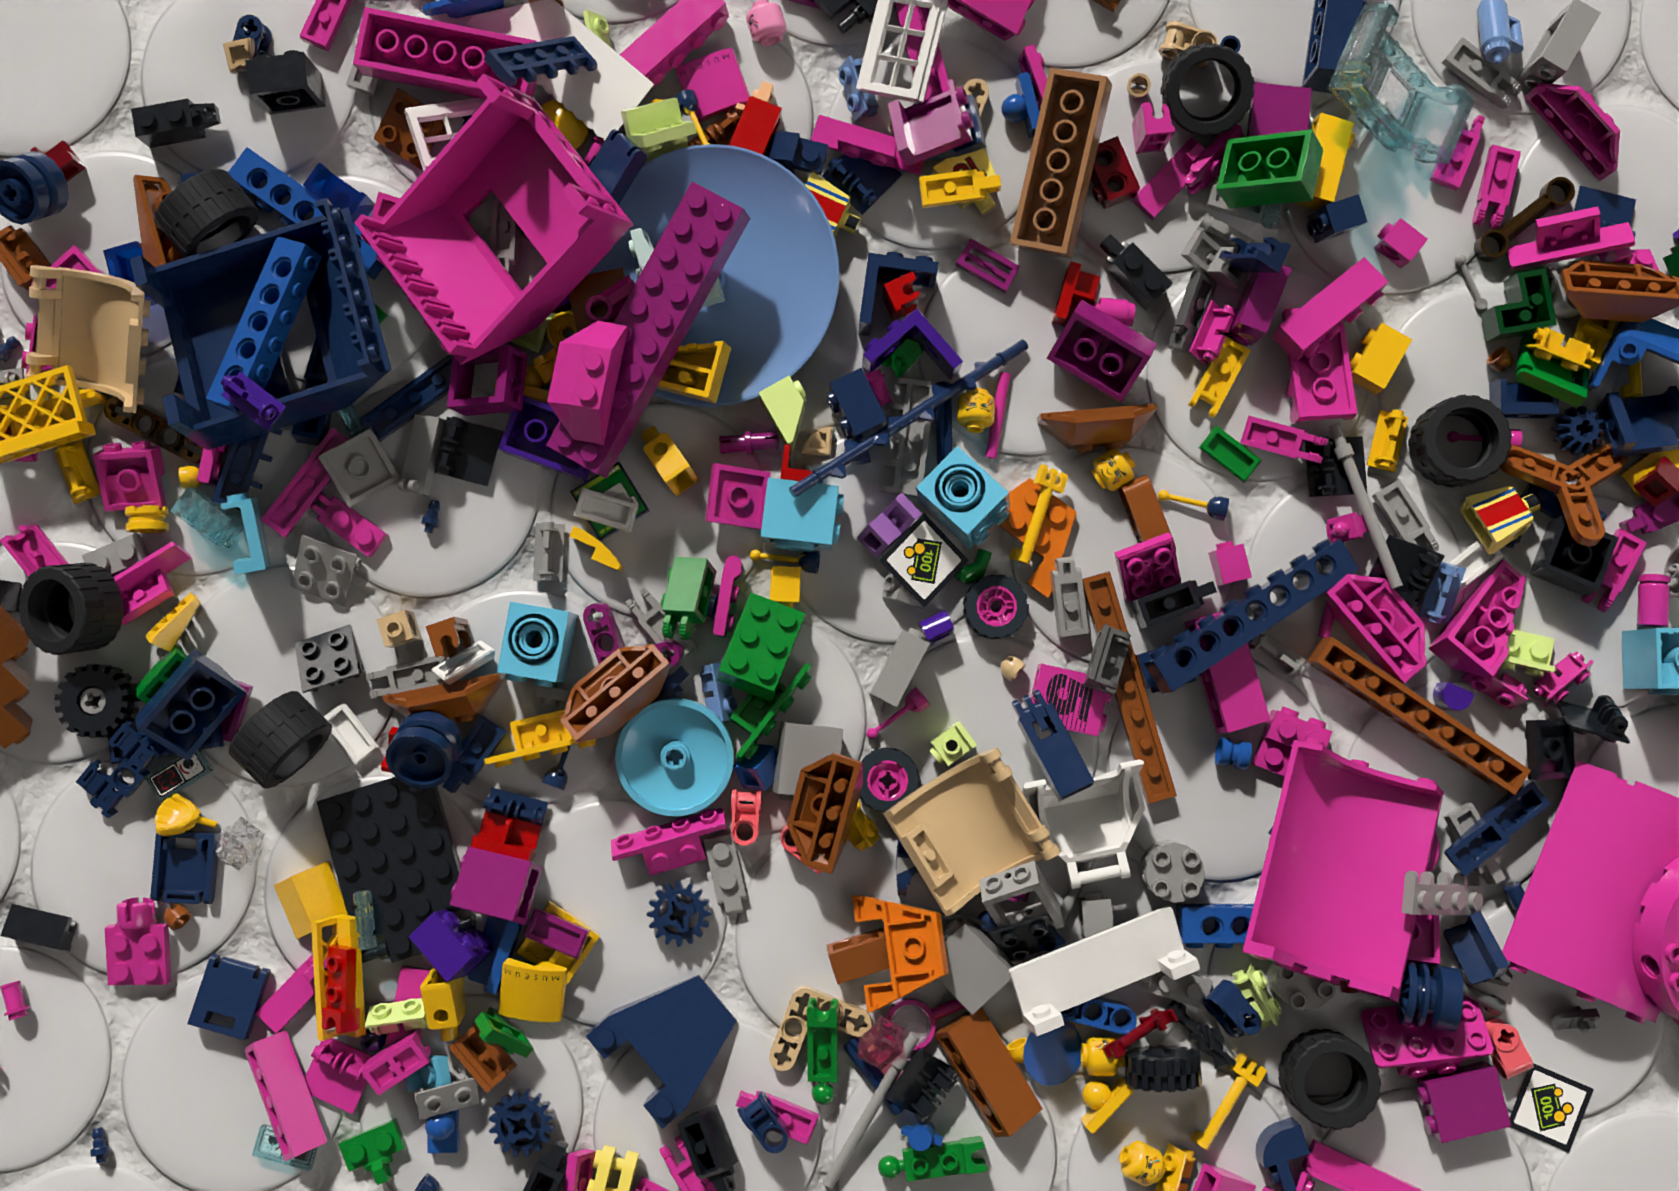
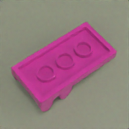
(1323, 382)

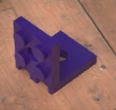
(920, 329)

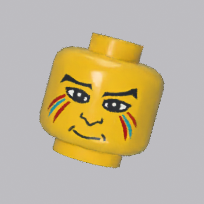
(976, 410)
(1113, 469)
(1095, 1059)
(1142, 1163)

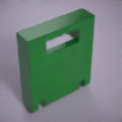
(1549, 376)

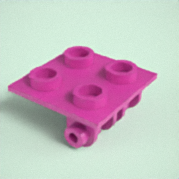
(337, 1074)

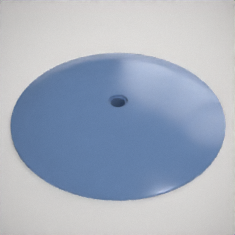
(777, 279)

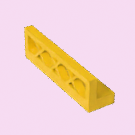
(343, 933)

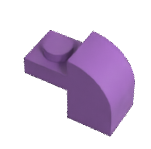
(889, 525)

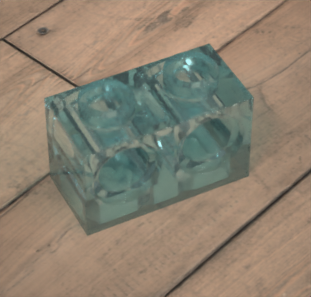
(208, 518)

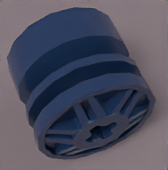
(1437, 996)

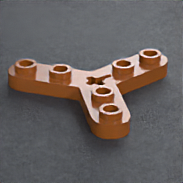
(1575, 499)

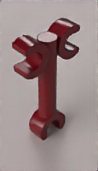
(1157, 1019)

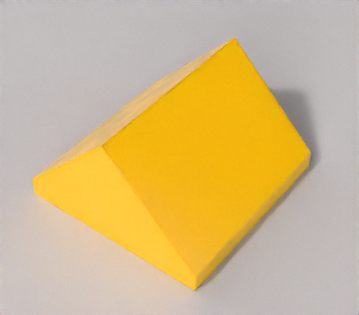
(310, 897)

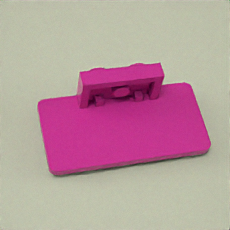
(1425, 1049)

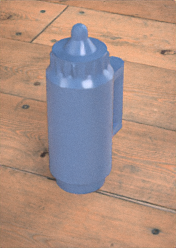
(1498, 31)

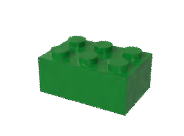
(1270, 169)
(760, 647)

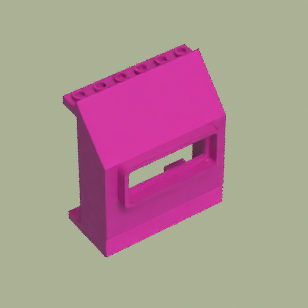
(546, 190)

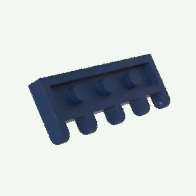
(539, 58)
(241, 467)

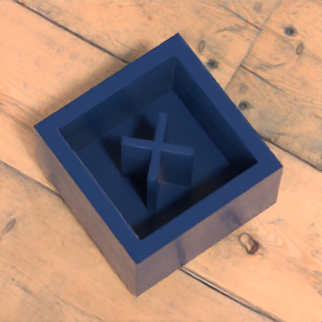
(857, 406)

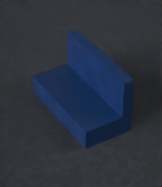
(1476, 950)

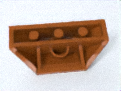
(1619, 290)
(1096, 427)
(614, 692)
(453, 701)
(825, 809)

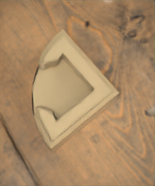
(237, 52)
(819, 443)

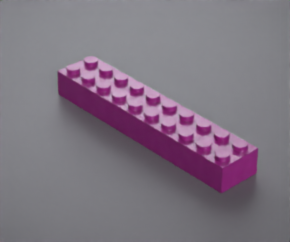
(661, 314)

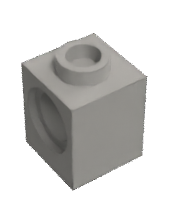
(1094, 913)

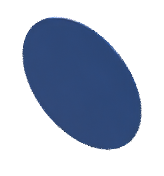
(1053, 1055)

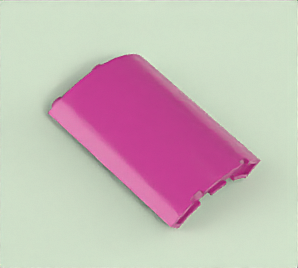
(1339, 871)
(1590, 887)

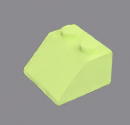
(785, 408)

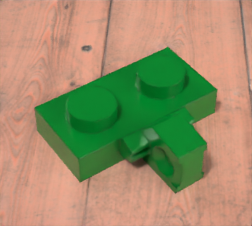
(497, 1031)
(374, 1149)

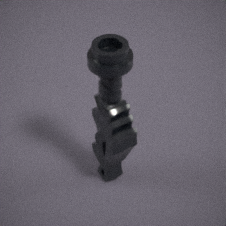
(1206, 1038)

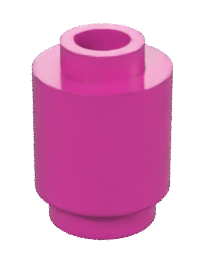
(1117, 309)

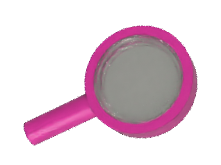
(919, 1018)

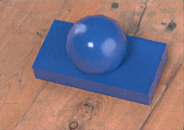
(1022, 105)
(443, 1133)

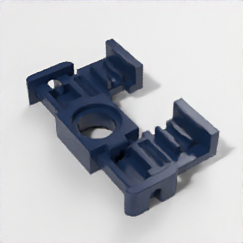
(138, 761)

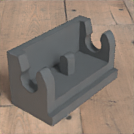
(1107, 660)

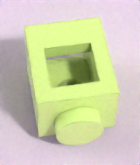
(957, 733)

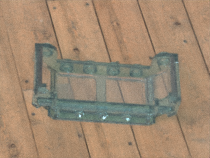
(1394, 95)

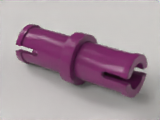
(748, 442)

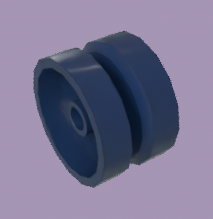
(31, 188)
(424, 749)

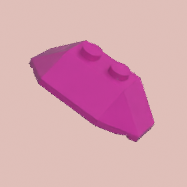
(1579, 124)
(587, 380)
(1380, 624)

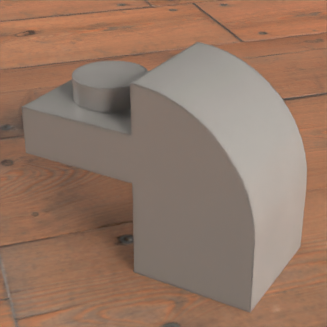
(1204, 256)

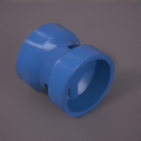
(1233, 753)

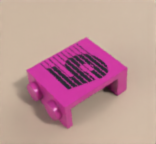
(1076, 705)

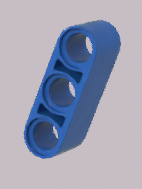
(1105, 1017)

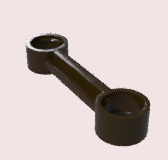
(1524, 219)

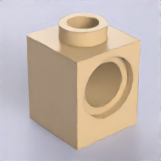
(399, 629)

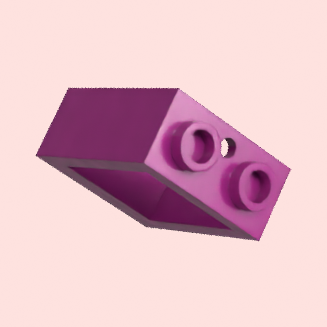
(507, 394)

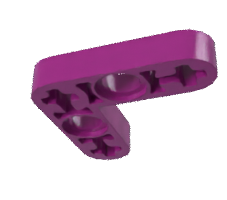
(613, 632)

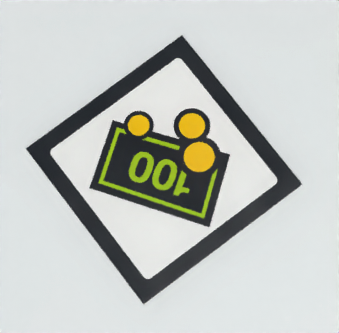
(923, 560)
(1550, 1107)

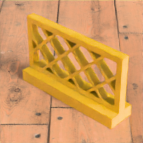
(52, 434)

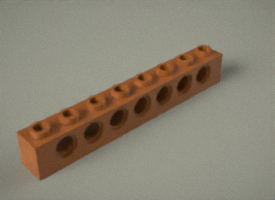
(1418, 716)

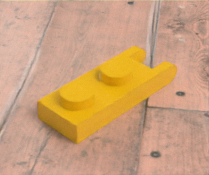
(1220, 376)

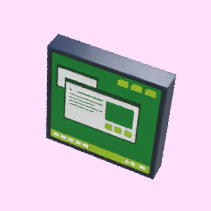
(617, 485)

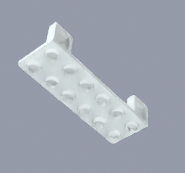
(1098, 967)

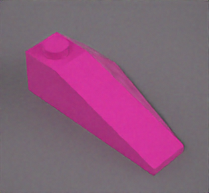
(1481, 628)

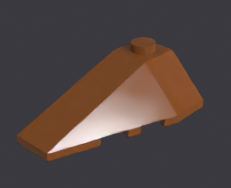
(148, 195)

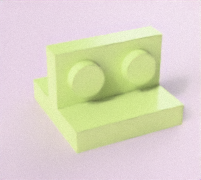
(657, 127)

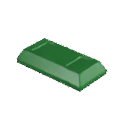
(1230, 454)

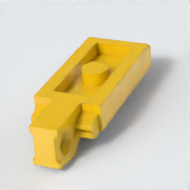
(957, 187)

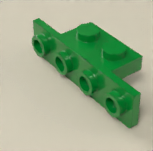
(758, 715)

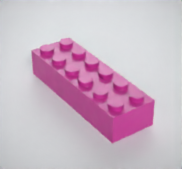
(429, 52)

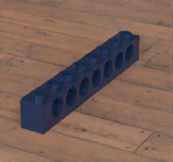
(1335, 564)

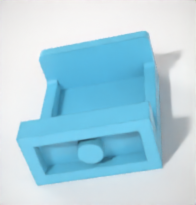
(254, 531)

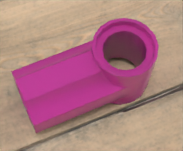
(611, 299)

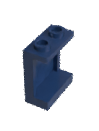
(1641, 423)

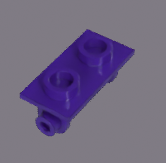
(252, 400)

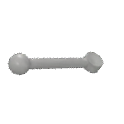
(1480, 303)

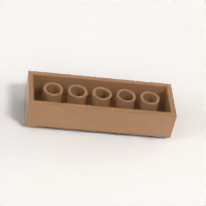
(1061, 162)

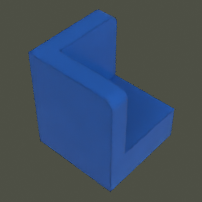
(759, 770)

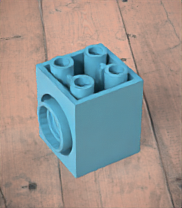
(969, 515)
(801, 521)
(520, 655)
(1651, 660)

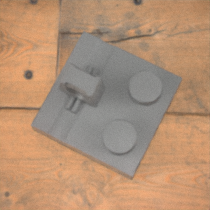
(359, 467)

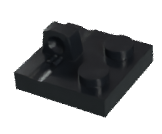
(1549, 749)

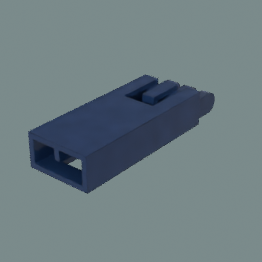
(1056, 753)

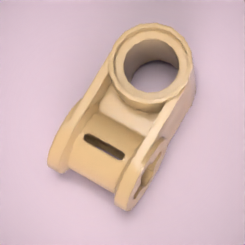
(1185, 37)

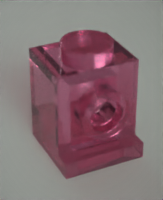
(881, 1043)

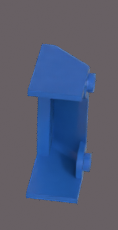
(1632, 341)

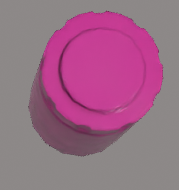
(1653, 600)

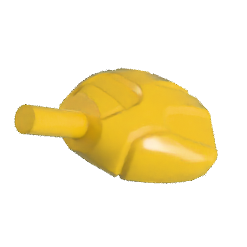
(178, 815)

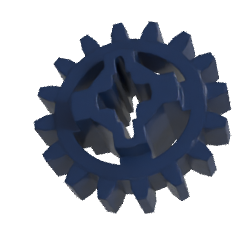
(667, 918)
(511, 1117)

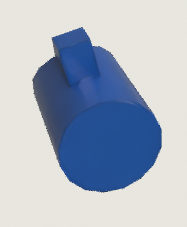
(922, 1135)

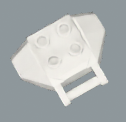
(1093, 821)

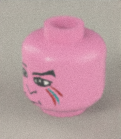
(766, 23)

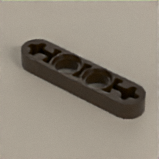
(156, 431)

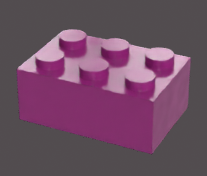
(1101, 351)

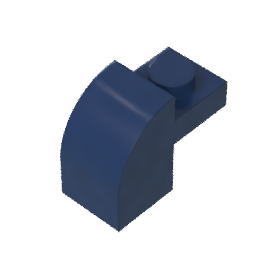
(797, 152)
(1277, 1146)

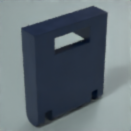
(618, 164)
(185, 871)
(229, 992)

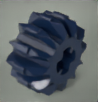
(1588, 432)

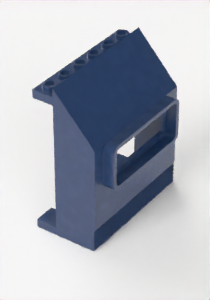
(208, 297)

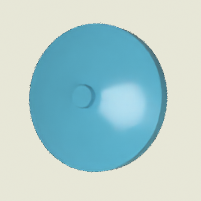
(674, 757)

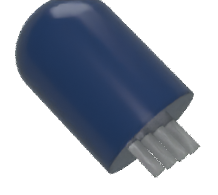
(1514, 893)

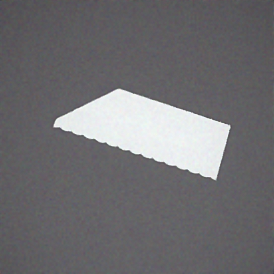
(591, 96)

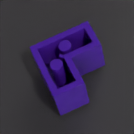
(449, 947)

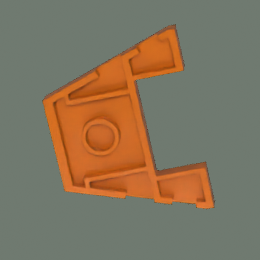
(1052, 535)
(913, 948)

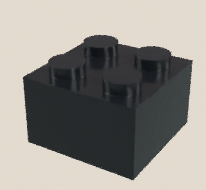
(285, 82)
(1570, 563)

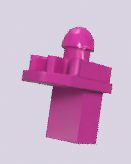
(1346, 527)

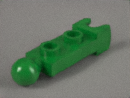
(822, 1050)
(936, 1161)

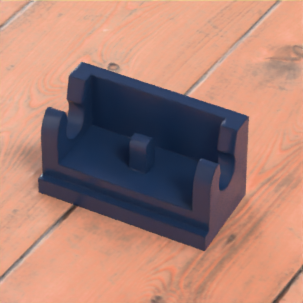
(1257, 257)

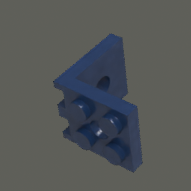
(886, 269)

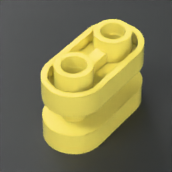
(605, 1162)

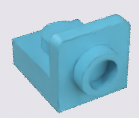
(431, 1075)

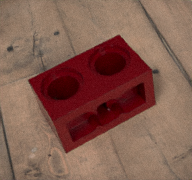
(1117, 171)

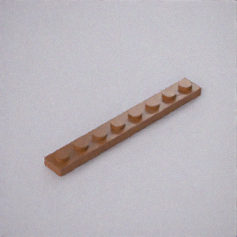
(1131, 694)

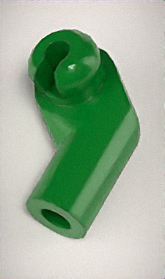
(975, 570)

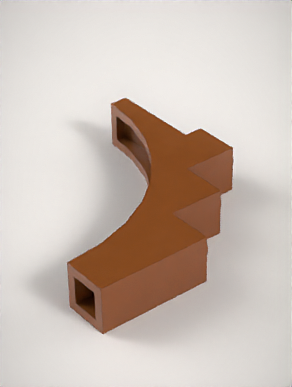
(14, 682)

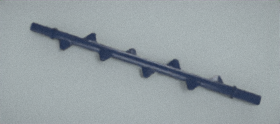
(896, 423)

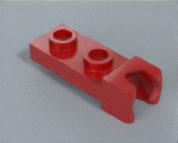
(341, 990)

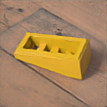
(170, 628)

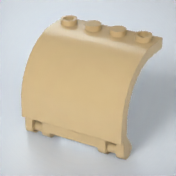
(94, 327)
(969, 828)

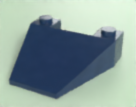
(675, 1034)

